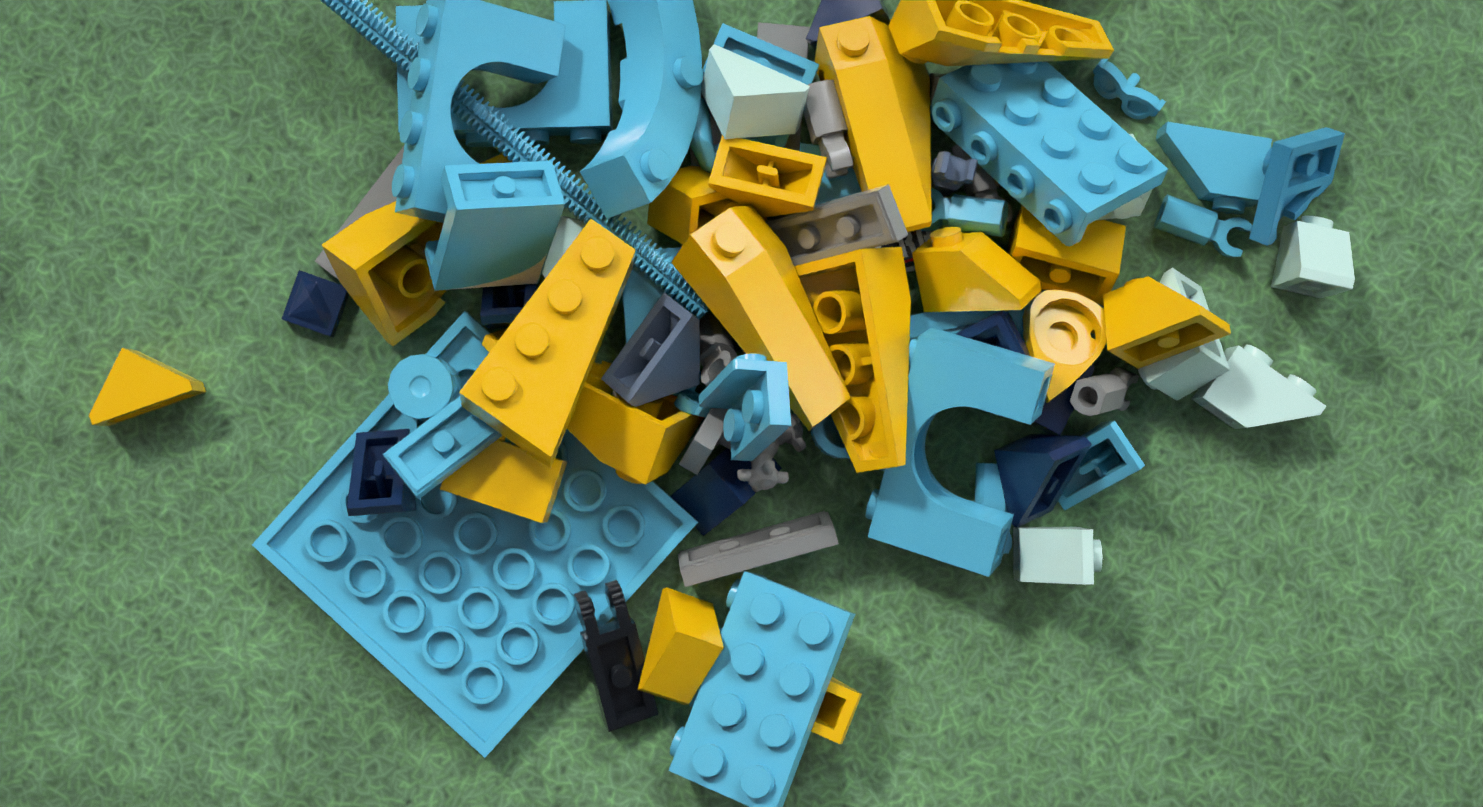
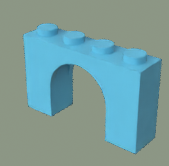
(453, 41)
(570, 104)
(911, 504)

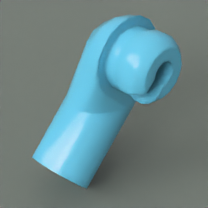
(702, 139)

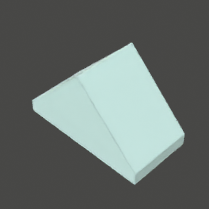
(751, 97)

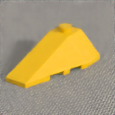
(993, 33)
(884, 112)
(386, 268)
(759, 299)
(866, 321)
(631, 439)

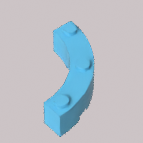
(658, 104)

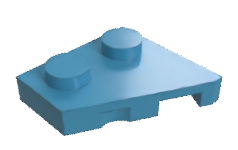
(1294, 175)

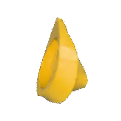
(1059, 331)

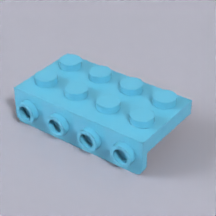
(1044, 143)
(761, 692)

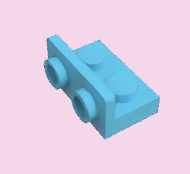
(756, 403)

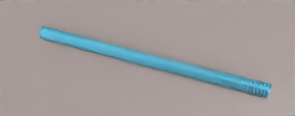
(519, 150)

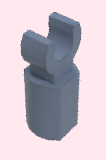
(951, 172)

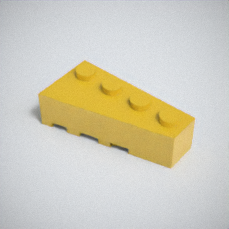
(545, 355)

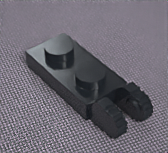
(615, 660)

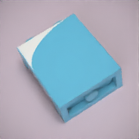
(495, 224)

